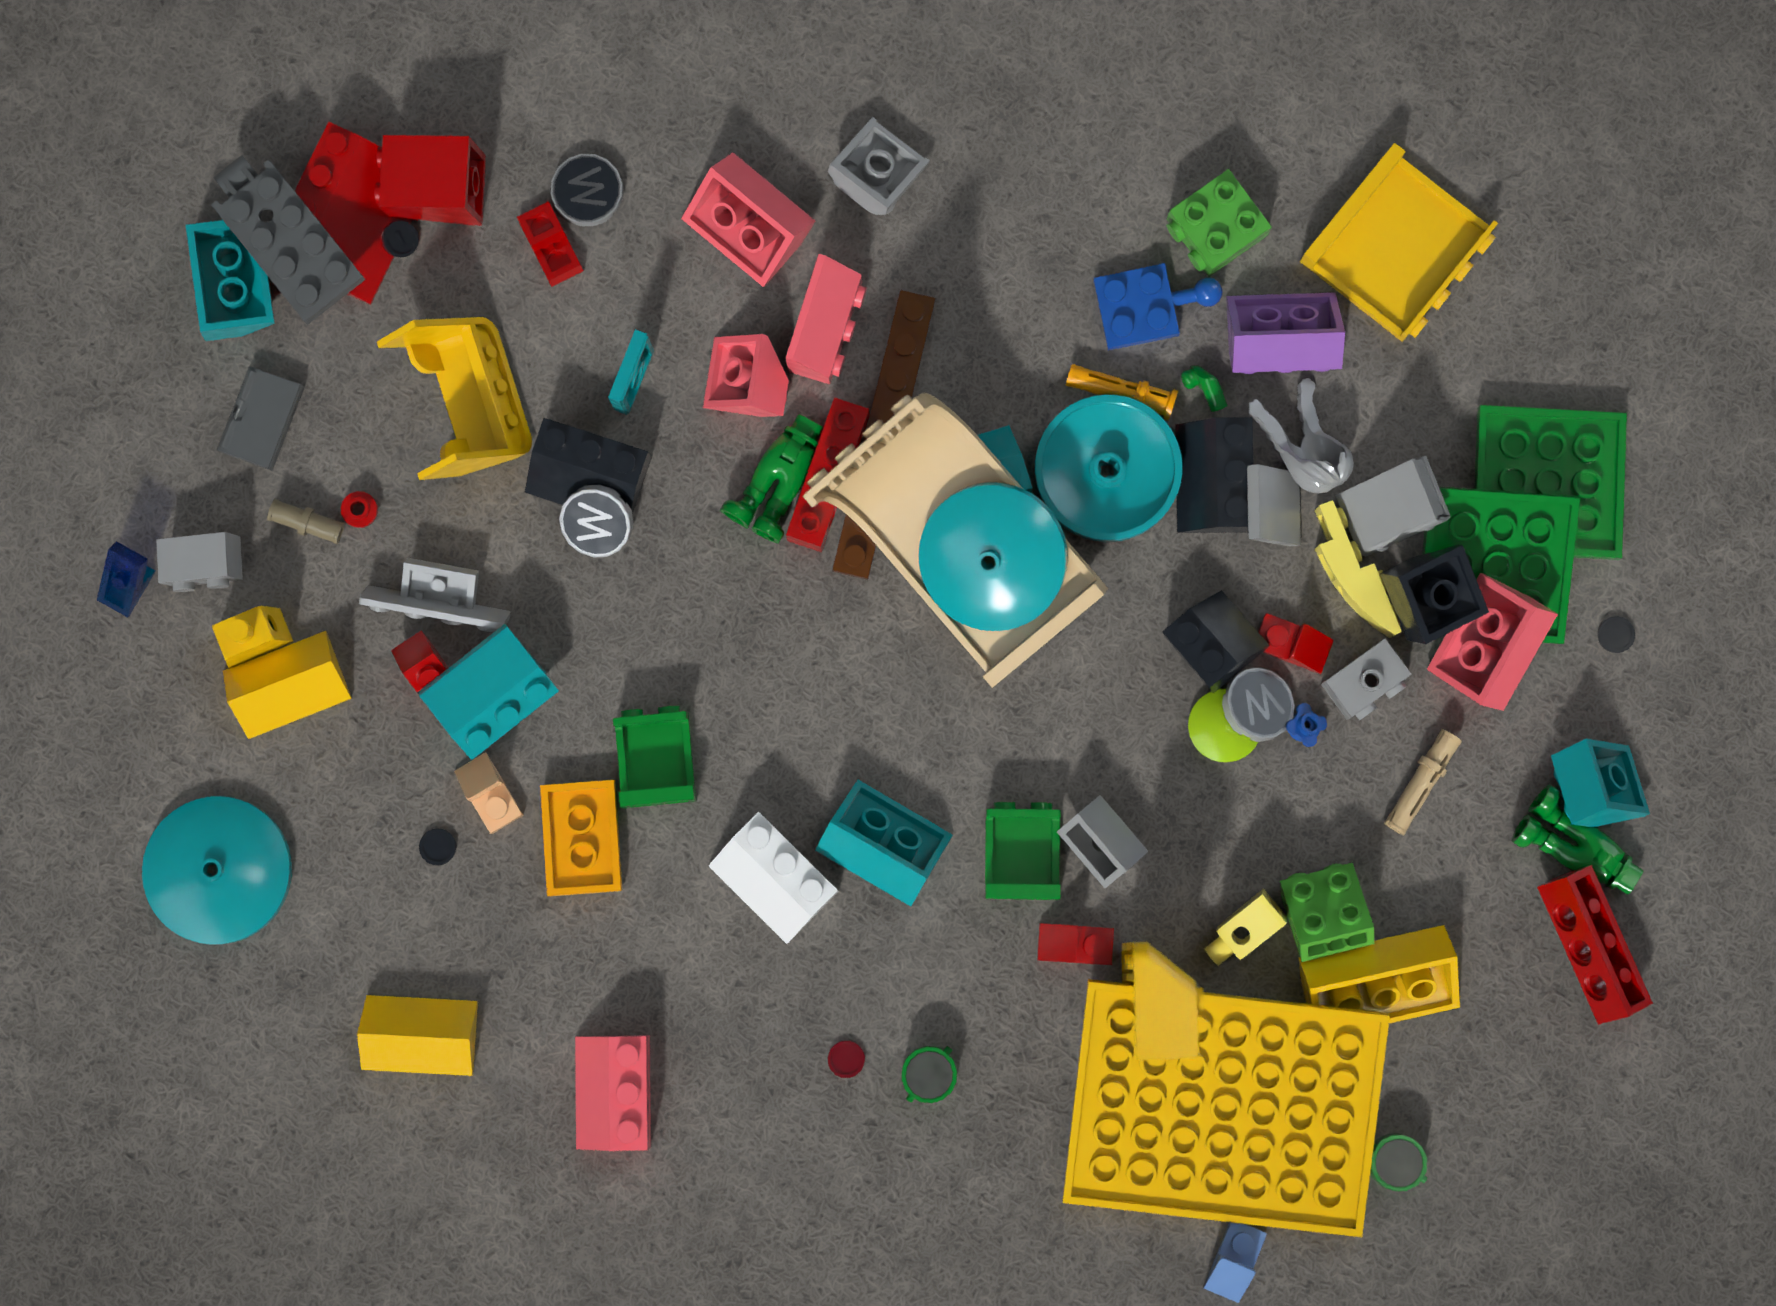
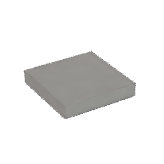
(1273, 506)

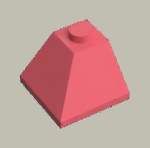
(746, 377)

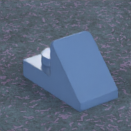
(1235, 1261)

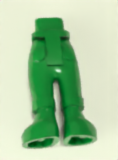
(784, 460)
(1592, 848)

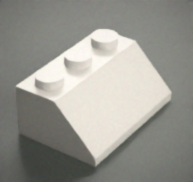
(773, 877)

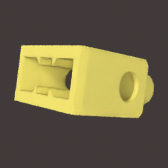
(1259, 916)

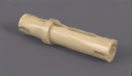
(1416, 792)

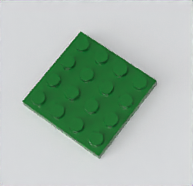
(1559, 455)
(1515, 540)

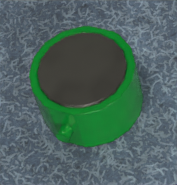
(929, 1074)
(1398, 1162)

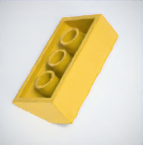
(1396, 976)

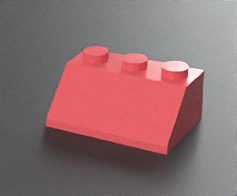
(747, 218)
(825, 321)
(1496, 649)
(613, 1093)

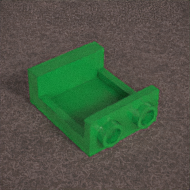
(654, 757)
(1022, 852)

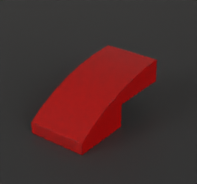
(550, 244)

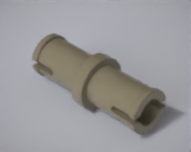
(305, 521)

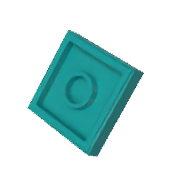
(631, 372)

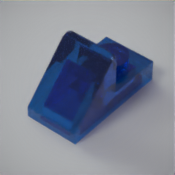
(123, 579)

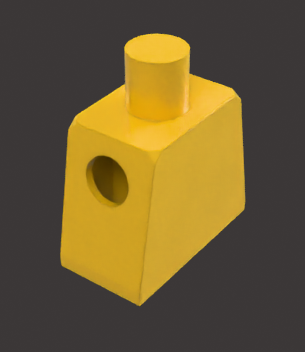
(251, 634)

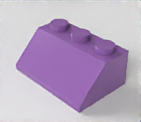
(1285, 332)

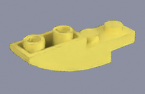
(1358, 586)

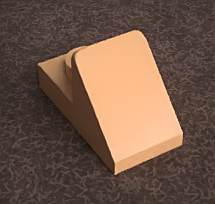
(488, 793)

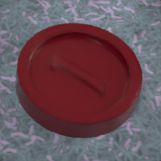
(846, 1059)

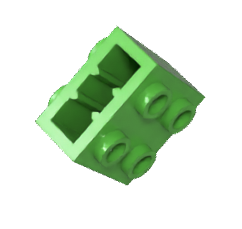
(1217, 223)
(1327, 911)

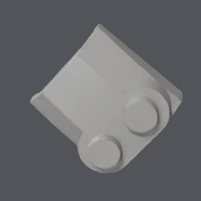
(876, 168)

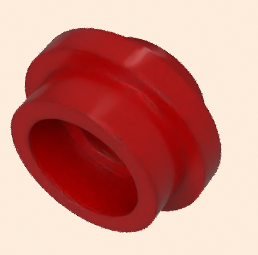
(369, 514)

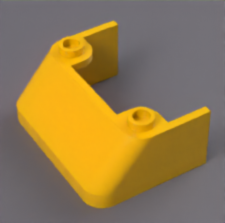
(475, 389)
(1163, 1004)

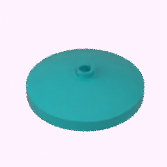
(1114, 434)
(1013, 530)
(250, 876)

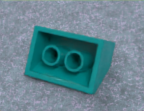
(227, 282)
(488, 691)
(883, 842)

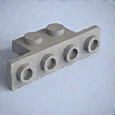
(438, 593)

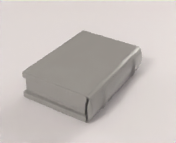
(1393, 506)

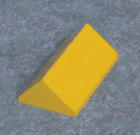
(285, 685)
(417, 1035)

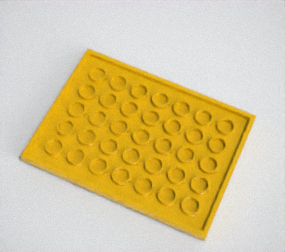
(1251, 1132)

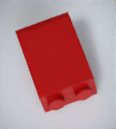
(431, 178)

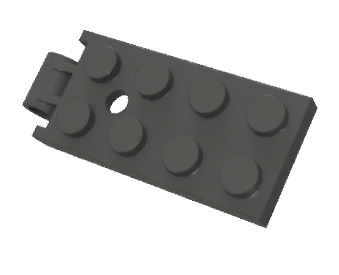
(291, 246)

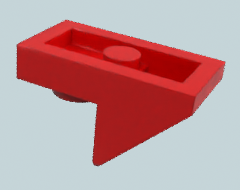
(1295, 643)
(1075, 944)

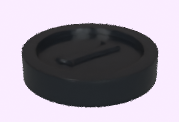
(400, 239)
(1616, 634)
(437, 846)

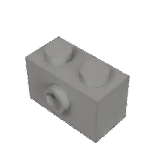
(199, 560)
(1367, 679)
(1102, 841)

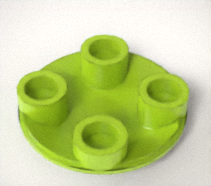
(1213, 733)

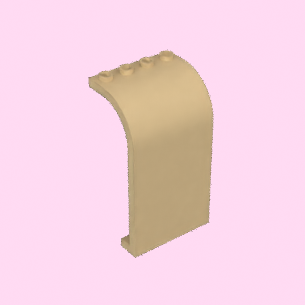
(900, 481)

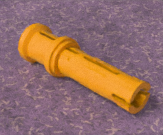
(1104, 384)

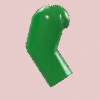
(1208, 383)

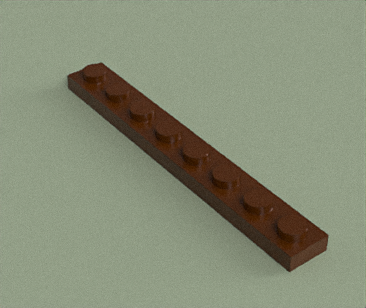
(895, 381)

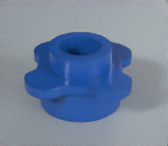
(1297, 729)

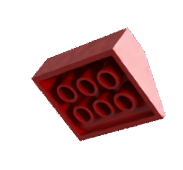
(340, 194)

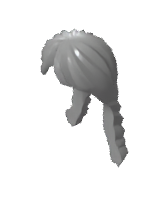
(1321, 459)

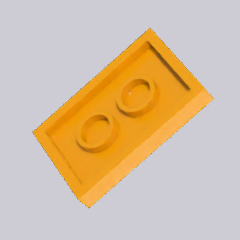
(581, 838)

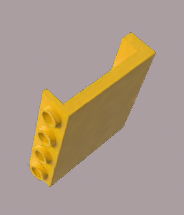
(1398, 245)

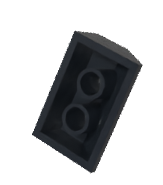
(574, 458)
(1214, 475)

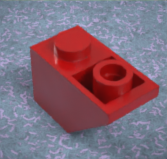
(419, 660)

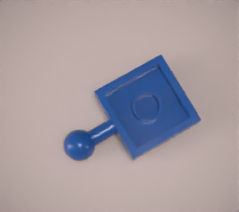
(1140, 306)

